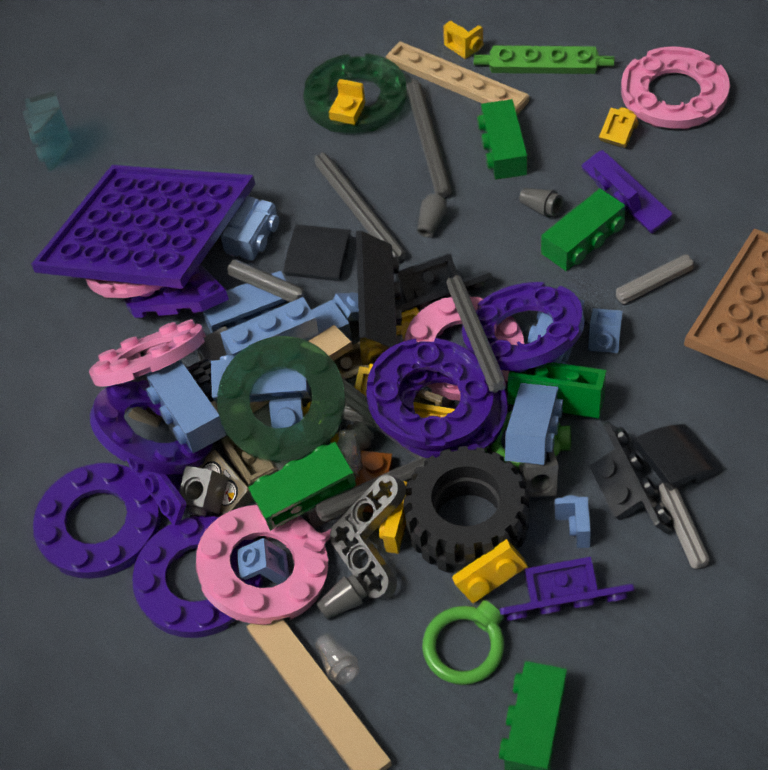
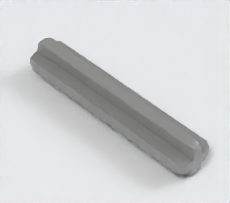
(654, 279)
(684, 527)

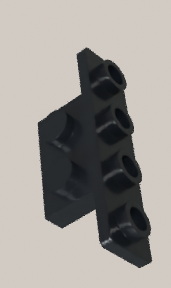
(428, 281)
(624, 482)

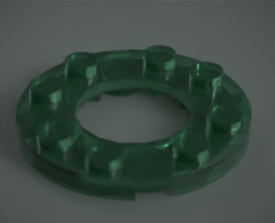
(371, 67)
(300, 439)

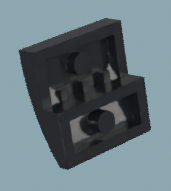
(317, 252)
(677, 455)

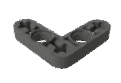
(361, 530)

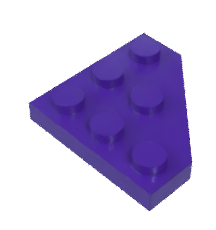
(198, 295)

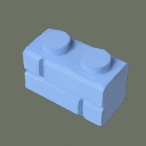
(250, 228)

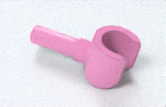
(316, 540)

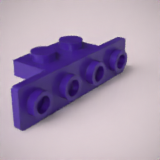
(623, 187)
(163, 489)
(563, 583)

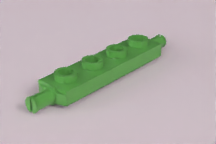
(544, 59)

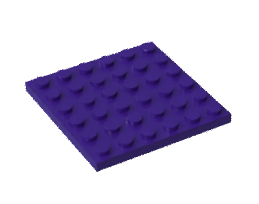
(145, 226)

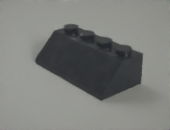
(377, 297)

